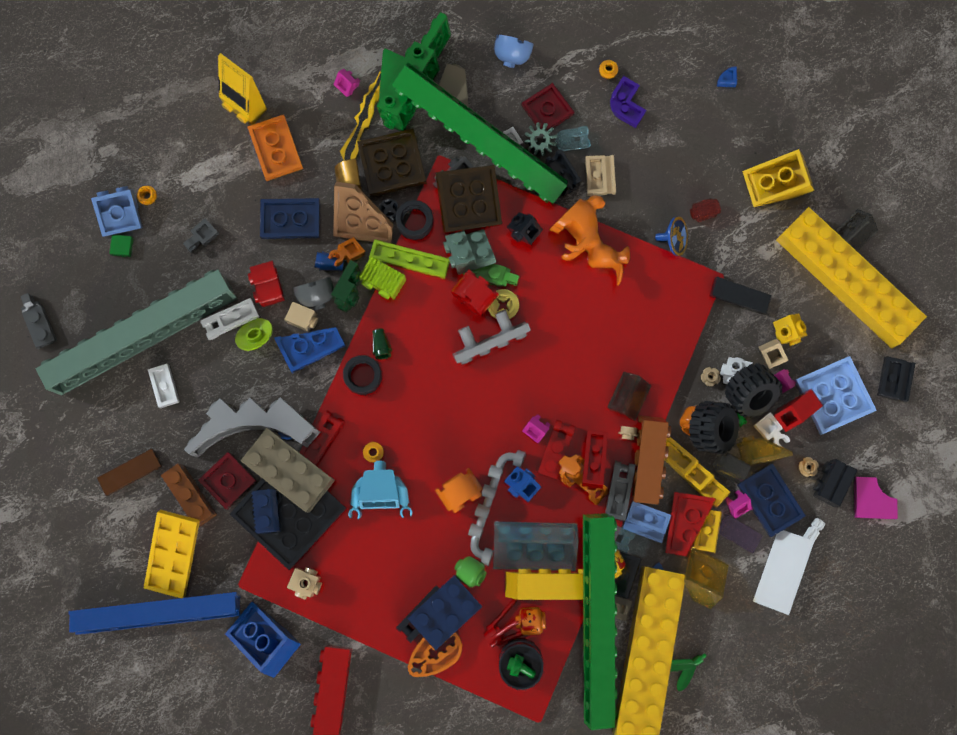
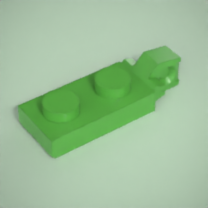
(497, 275)

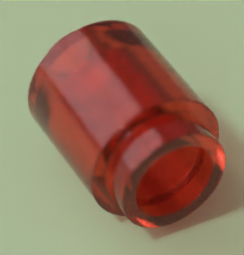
(705, 210)

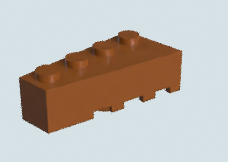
(650, 460)

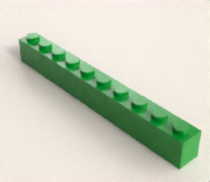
(480, 133)
(599, 620)

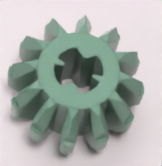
(538, 132)

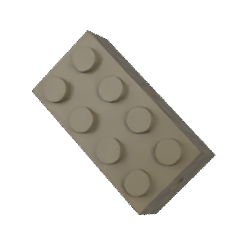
(287, 470)

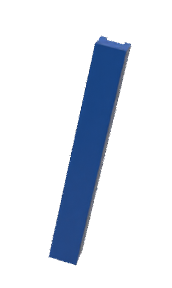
(154, 613)

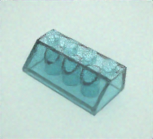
(535, 545)

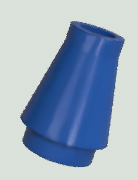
(324, 263)

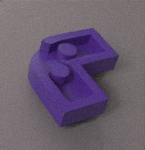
(623, 106)

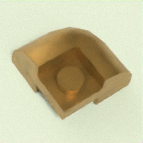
(348, 172)

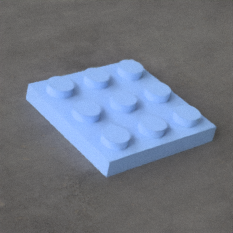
(840, 392)

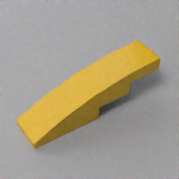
(694, 473)

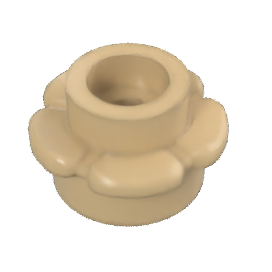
(708, 381)
(628, 432)
(808, 472)

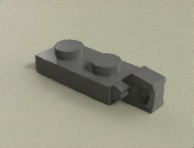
(37, 322)

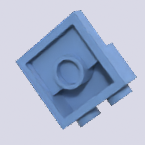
(117, 211)

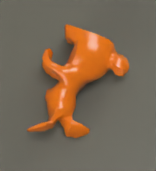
(583, 226)

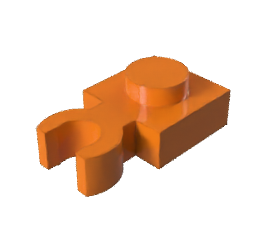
(347, 251)

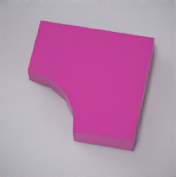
(871, 501)

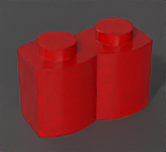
(266, 284)

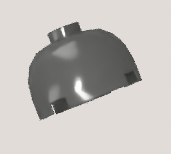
(315, 293)

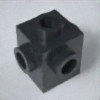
(524, 228)

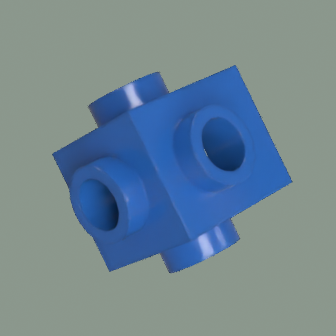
(522, 484)

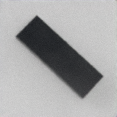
(740, 295)

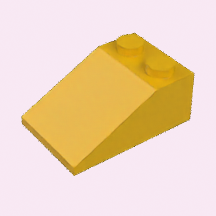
(778, 179)

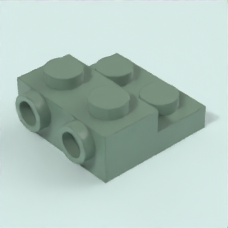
(469, 250)

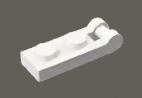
(230, 318)

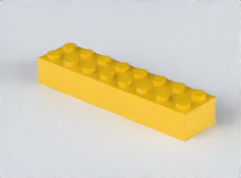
(851, 278)
(649, 652)

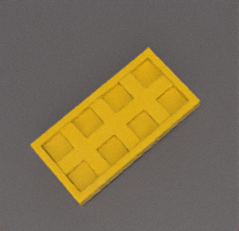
(171, 554)

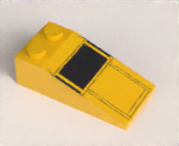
(239, 92)

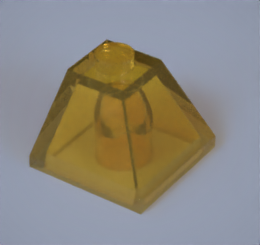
(761, 450)
(705, 578)

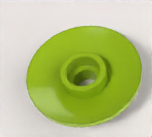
(253, 334)

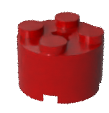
(474, 293)

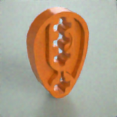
(434, 666)

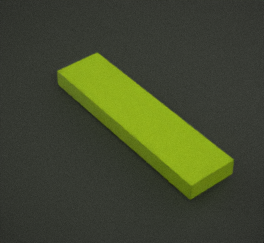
(410, 259)

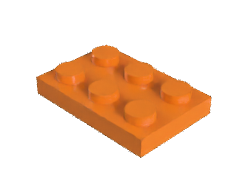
(275, 147)

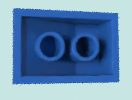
(262, 640)

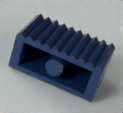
(265, 511)

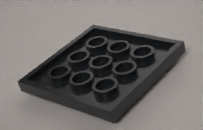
(297, 528)

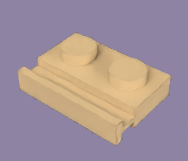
(600, 175)

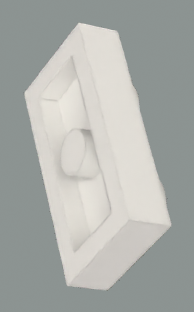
(163, 386)

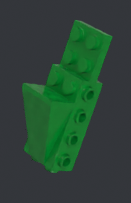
(393, 108)

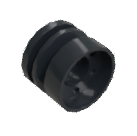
(532, 658)

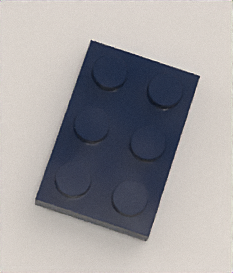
(289, 218)
(771, 500)
(444, 612)

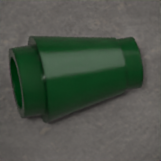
(381, 345)

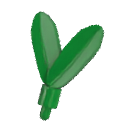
(688, 667)

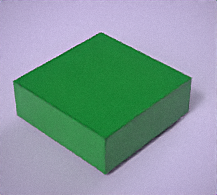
(121, 245)

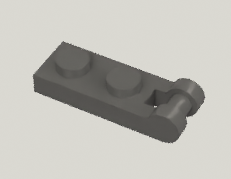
(620, 490)

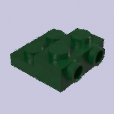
(345, 292)

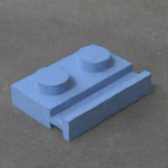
(646, 522)

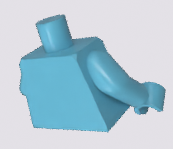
(379, 491)

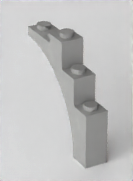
(250, 416)

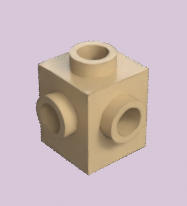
(297, 582)

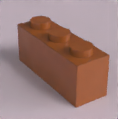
(188, 494)

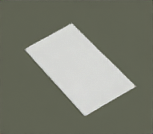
(783, 571)

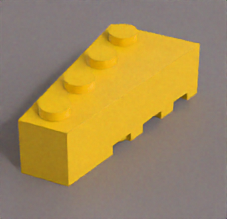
(544, 585)

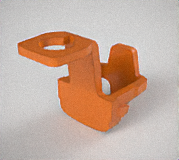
(572, 472)

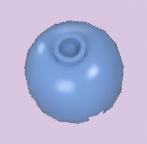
(512, 50)

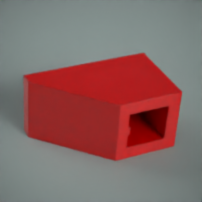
(798, 410)

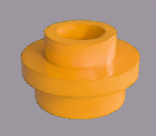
(608, 74)
(145, 190)
(373, 445)

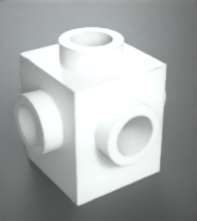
(732, 366)

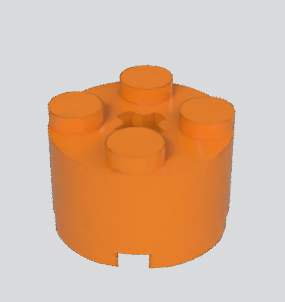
(459, 490)

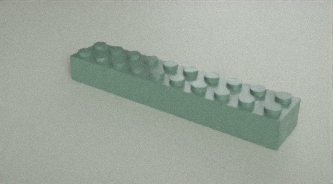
(136, 333)

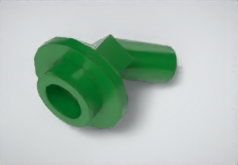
(516, 666)

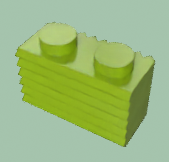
(382, 277)

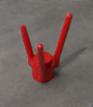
(496, 636)

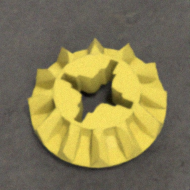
(512, 305)

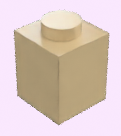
(301, 317)
(773, 353)

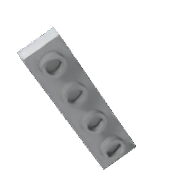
(483, 347)

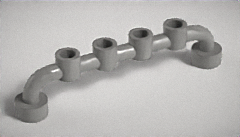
(482, 511)

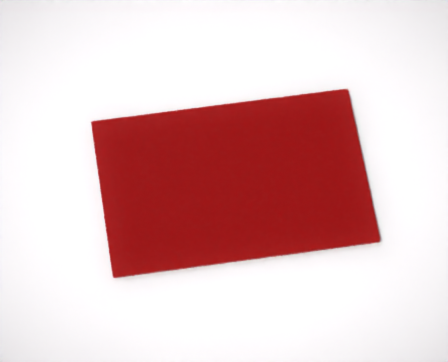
(458, 416)

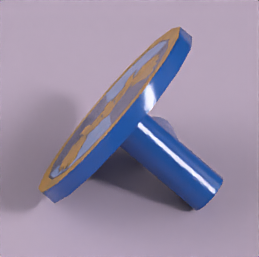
(675, 235)

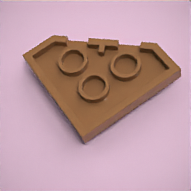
(358, 216)

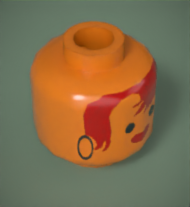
(531, 621)

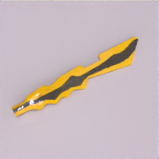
(363, 119)

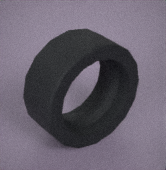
(410, 205)
(365, 360)

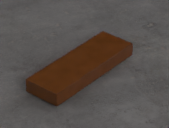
(129, 472)

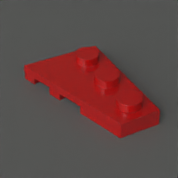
(686, 521)

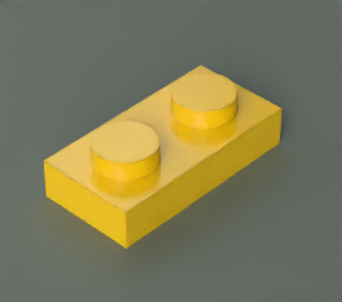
(709, 533)

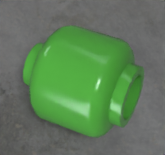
(470, 571)

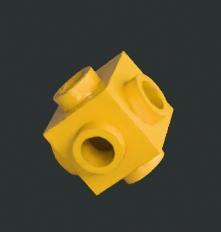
(790, 329)

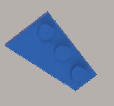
(307, 348)

